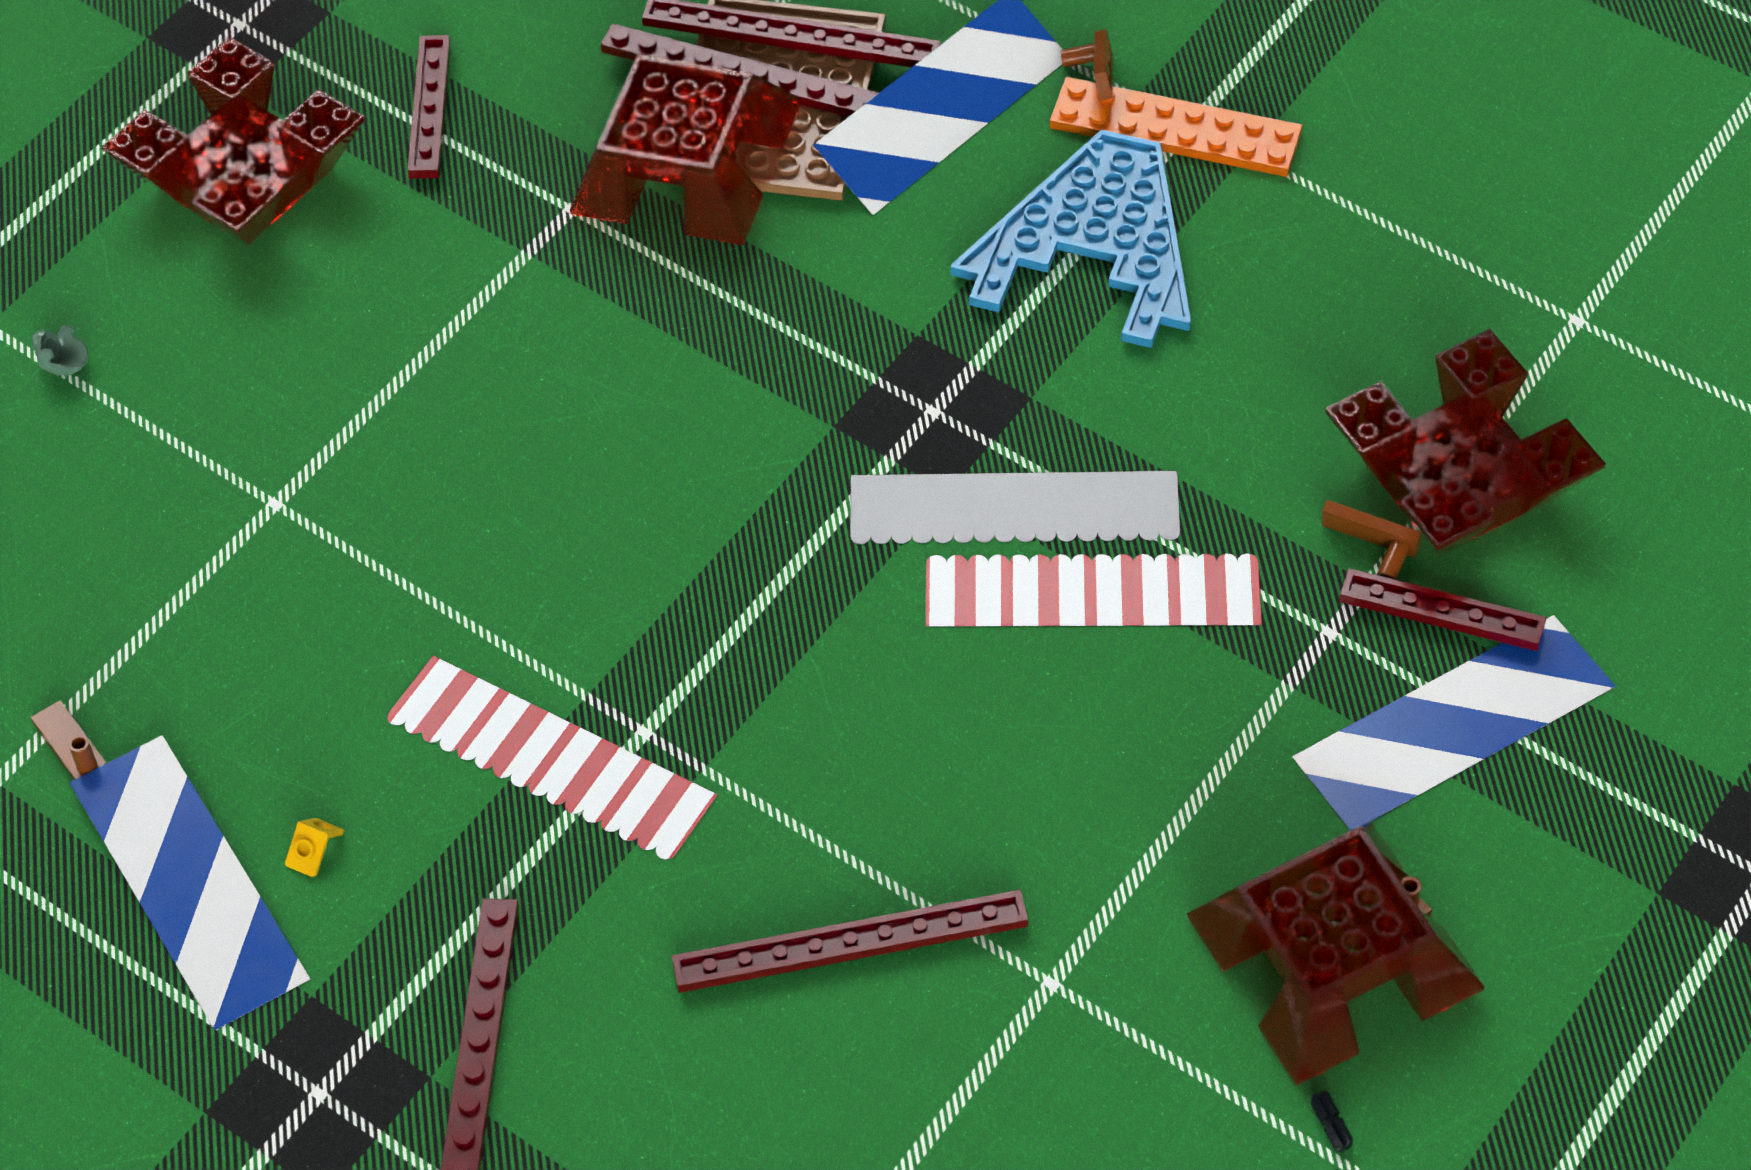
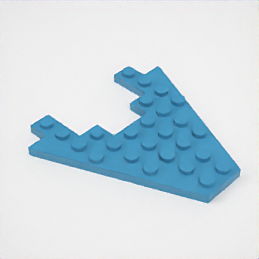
(1100, 205)

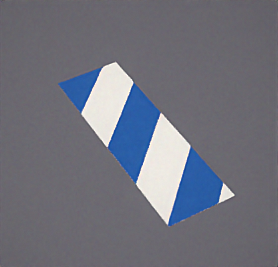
(940, 103)
(1451, 724)
(189, 882)

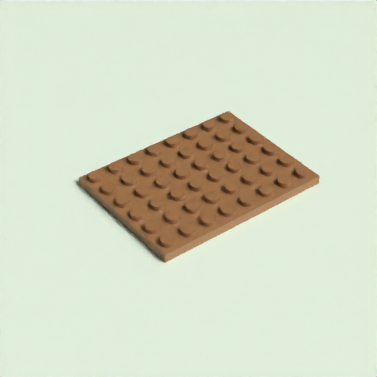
(799, 166)

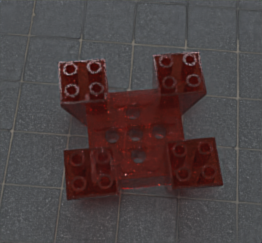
(682, 130)
(241, 161)
(1462, 462)
(1392, 938)

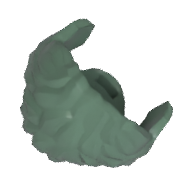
(60, 352)

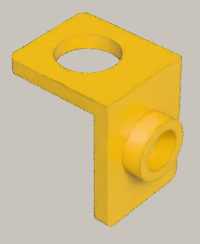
(310, 844)

